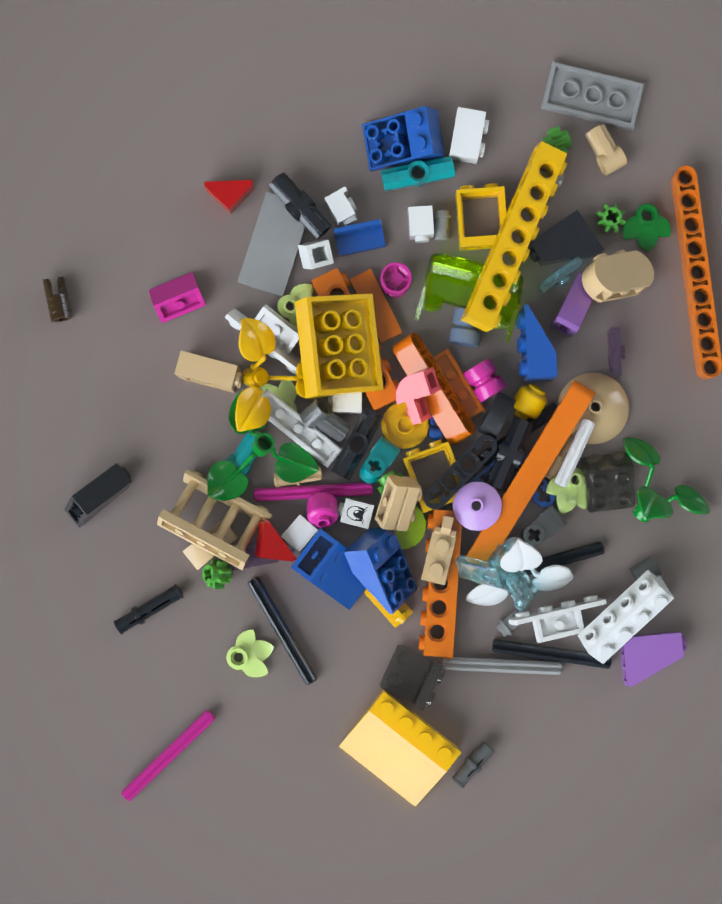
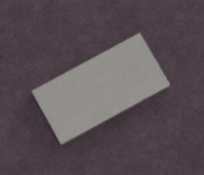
(592, 96)
(272, 248)

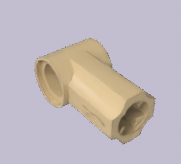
(608, 154)

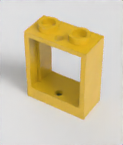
(470, 192)
(415, 455)

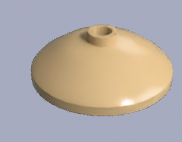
(612, 406)

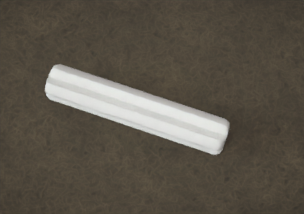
(574, 453)

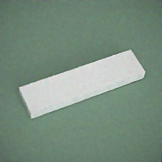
(309, 439)

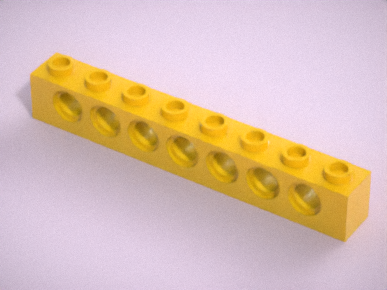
(544, 157)

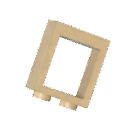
(208, 372)

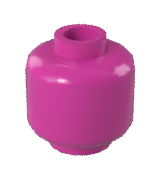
(322, 509)

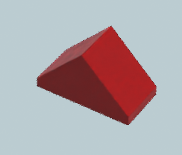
(229, 193)
(270, 544)

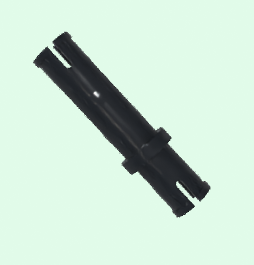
(140, 614)

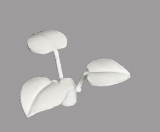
(518, 558)

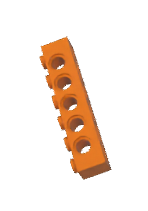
(334, 281)
(443, 645)

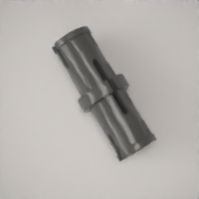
(473, 764)

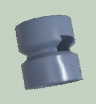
(463, 333)

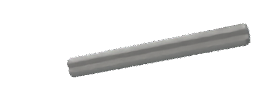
(502, 665)

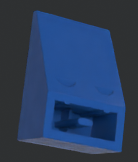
(403, 139)
(538, 354)
(382, 567)
(328, 569)

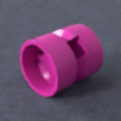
(395, 280)
(485, 380)

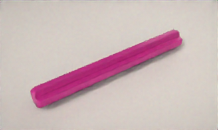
(306, 492)
(168, 755)

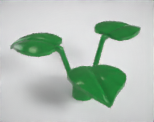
(292, 466)
(650, 503)

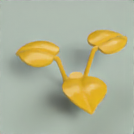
(254, 342)

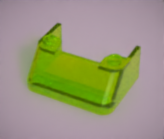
(452, 282)

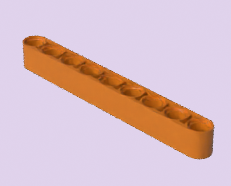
(698, 261)
(534, 469)

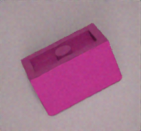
(177, 297)

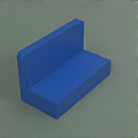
(359, 237)

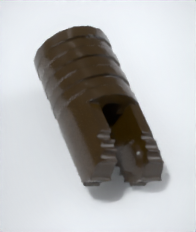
(57, 304)

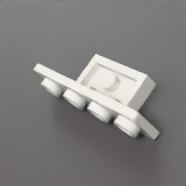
(284, 332)
(560, 621)

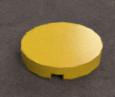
(399, 428)

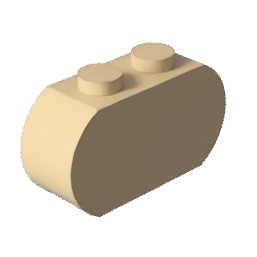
(617, 275)

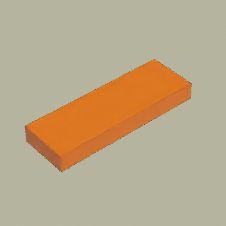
(386, 322)
(458, 383)

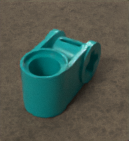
(380, 459)

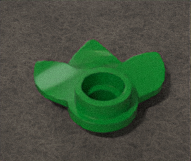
(644, 230)

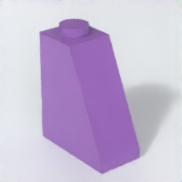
(572, 308)
(649, 654)

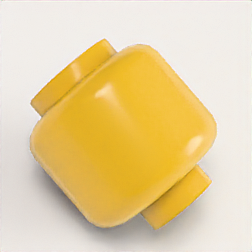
(529, 401)

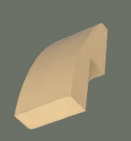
(200, 557)

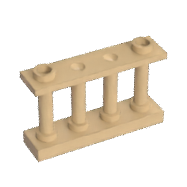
(214, 543)

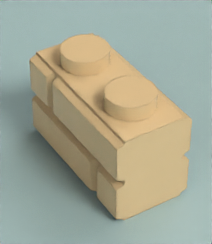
(398, 503)

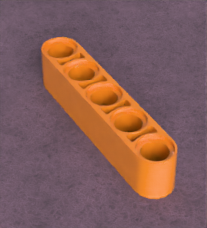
(443, 404)

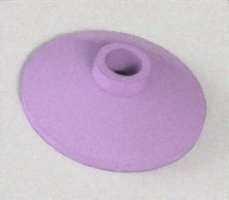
(490, 506)

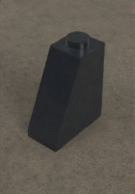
(565, 241)
(98, 494)

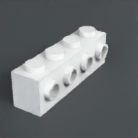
(625, 617)

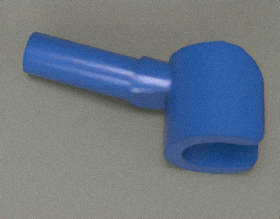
(434, 431)

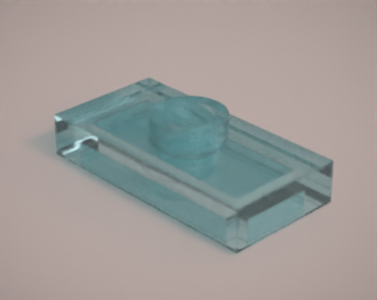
(561, 276)
(480, 571)

